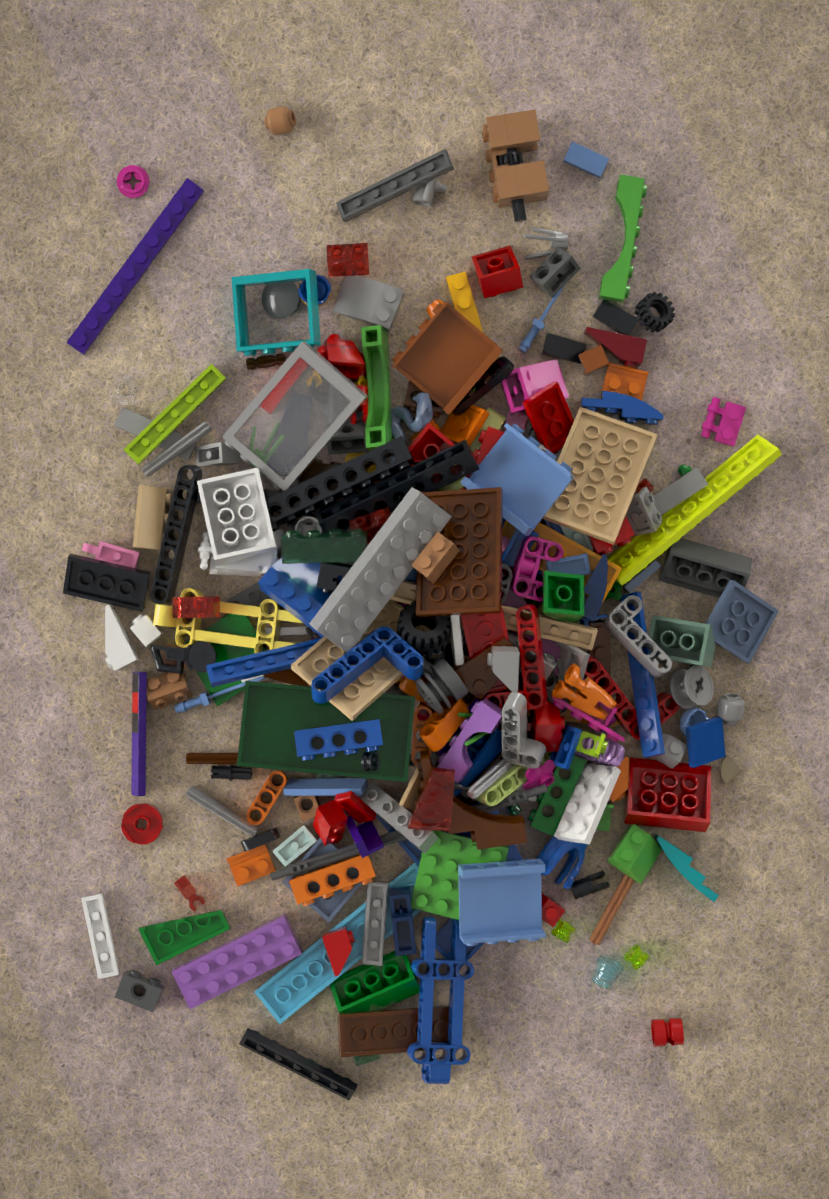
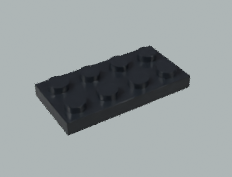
(106, 582)

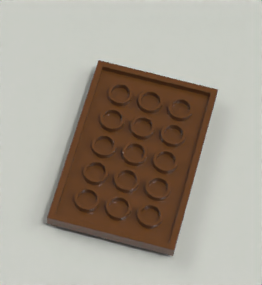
(475, 575)

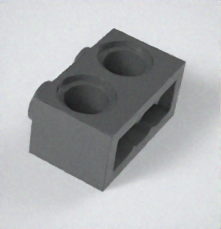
(555, 272)

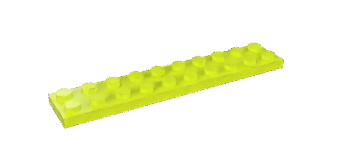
(676, 522)

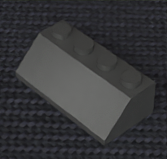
(703, 567)

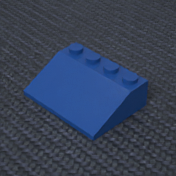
(296, 589)

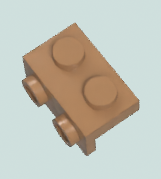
(167, 689)

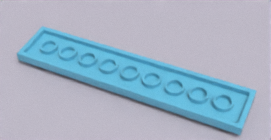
(312, 969)

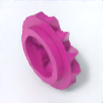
(126, 175)

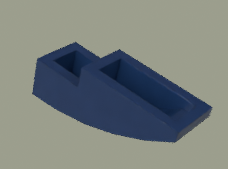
(596, 589)
(402, 921)

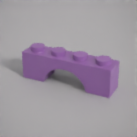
(485, 718)

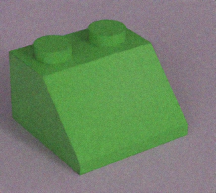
(635, 853)

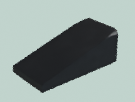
(615, 318)
(563, 348)

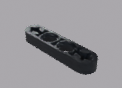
(502, 367)

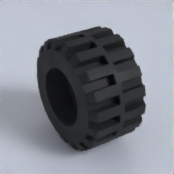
(423, 641)

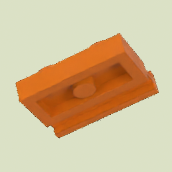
(625, 380)
(251, 864)

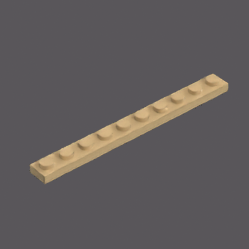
(551, 629)

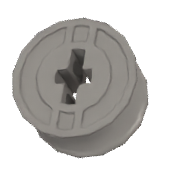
(691, 687)

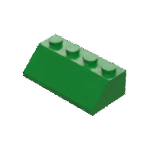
(375, 986)

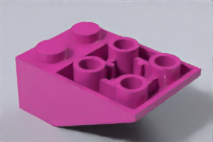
(528, 381)

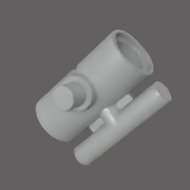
(424, 193)

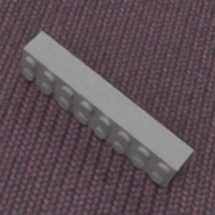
(379, 570)

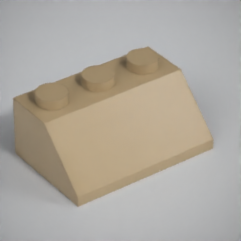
(151, 517)

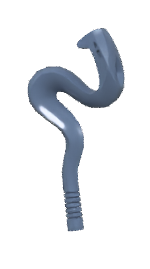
(423, 417)

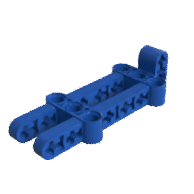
(439, 1069)

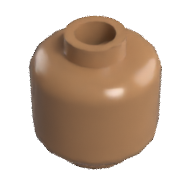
(280, 120)

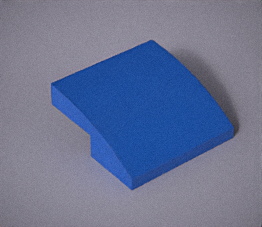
(567, 747)

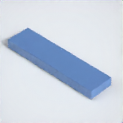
(324, 786)

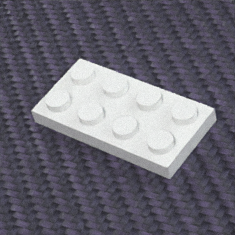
(587, 803)

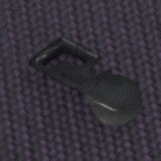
(195, 657)

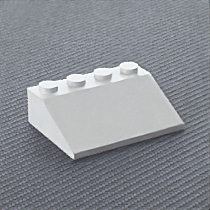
(236, 516)

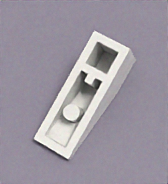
(117, 644)

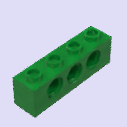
(549, 823)

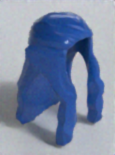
(554, 851)

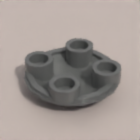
(281, 299)

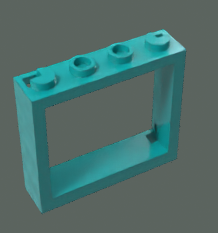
(240, 310)

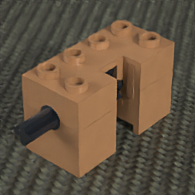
(513, 181)

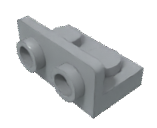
(643, 513)

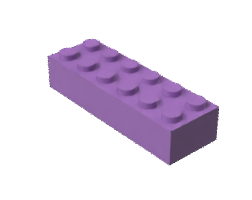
(237, 961)

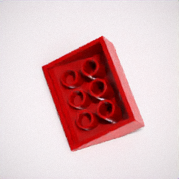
(668, 796)

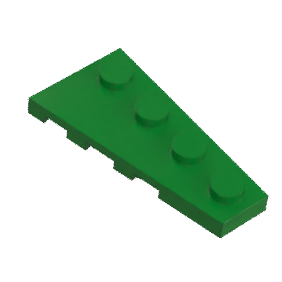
(179, 935)

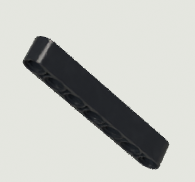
(183, 527)

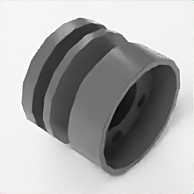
(440, 686)

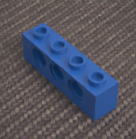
(370, 728)

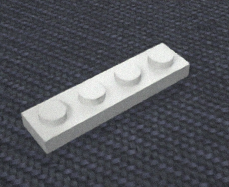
(100, 935)

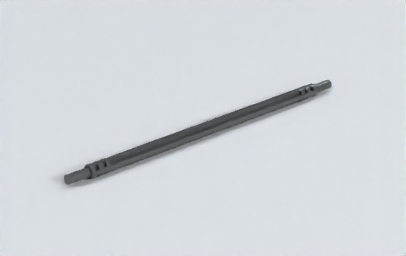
(393, 837)

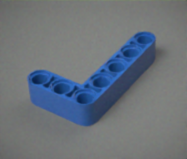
(364, 661)

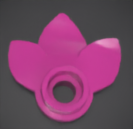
(540, 775)

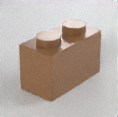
(435, 557)

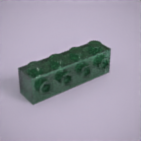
(323, 547)

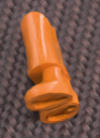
(586, 694)

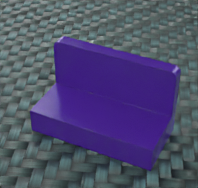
(365, 837)

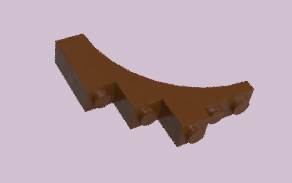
(486, 828)

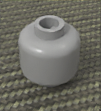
(731, 708)

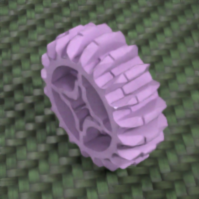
(613, 755)

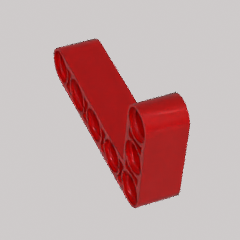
(527, 665)
(630, 721)

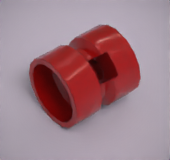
(667, 1032)

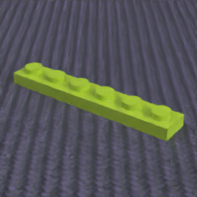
(174, 414)

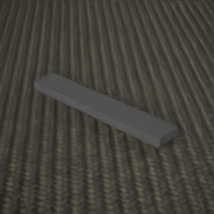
(395, 185)

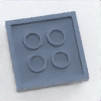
(740, 621)
(329, 906)

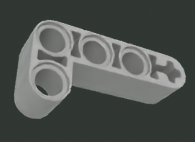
(641, 639)
(515, 744)

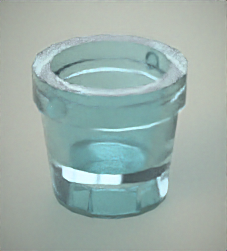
(606, 972)

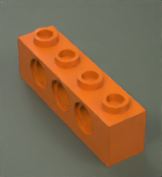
(305, 896)

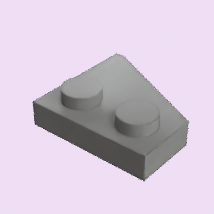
(571, 655)

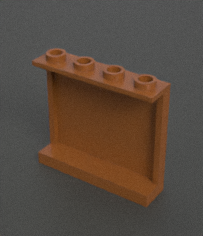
(446, 356)

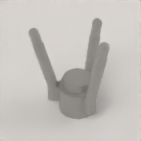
(556, 240)

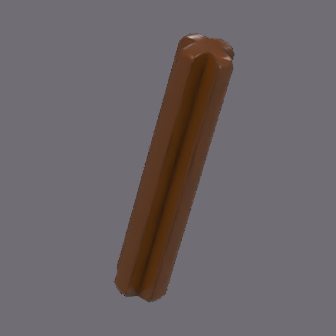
(211, 758)

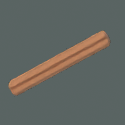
(611, 910)

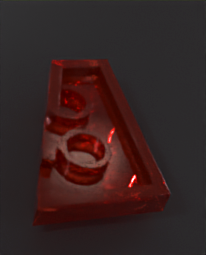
(435, 802)

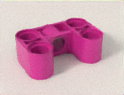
(527, 565)

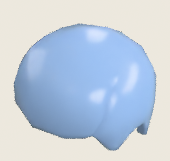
(691, 717)

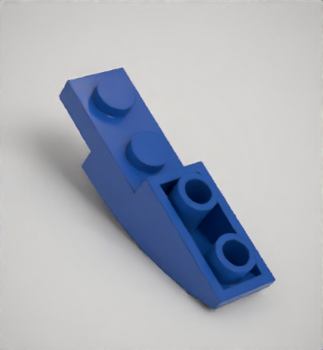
(630, 407)

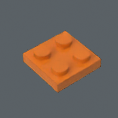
(465, 425)

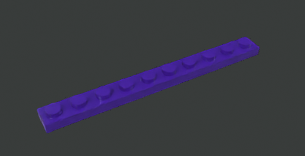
(135, 266)

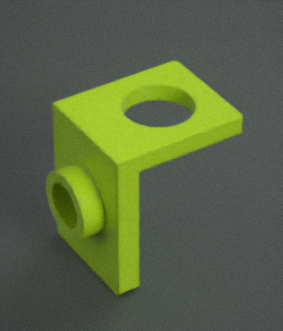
(601, 748)

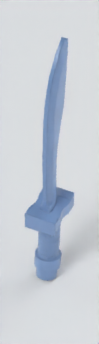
(537, 325)
(204, 698)

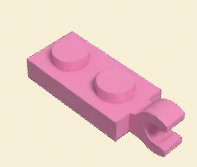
(113, 554)

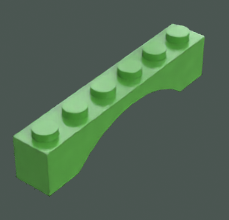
(628, 197)
(376, 356)

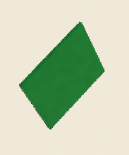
(235, 625)

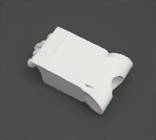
(252, 566)

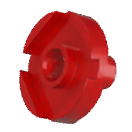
(140, 835)

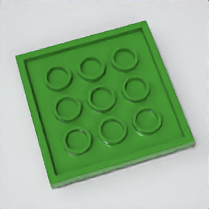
(437, 876)

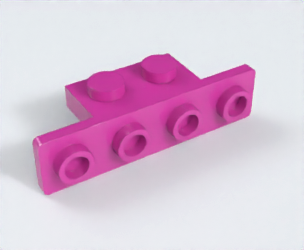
(595, 723)

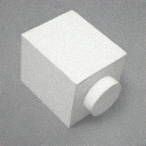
(145, 630)

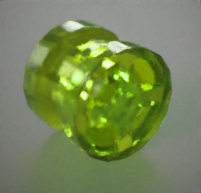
(563, 930)
(636, 957)

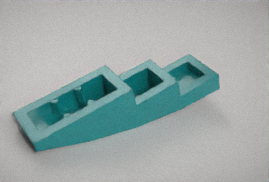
(681, 862)

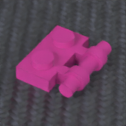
(729, 423)

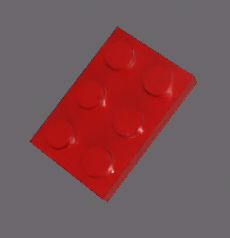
(549, 416)

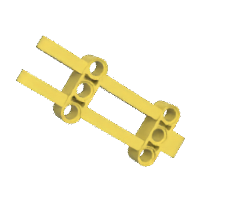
(164, 617)

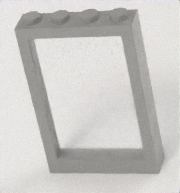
(294, 416)

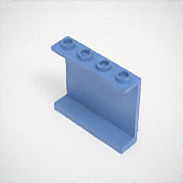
(527, 476)
(500, 901)

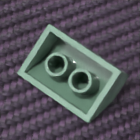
(684, 640)

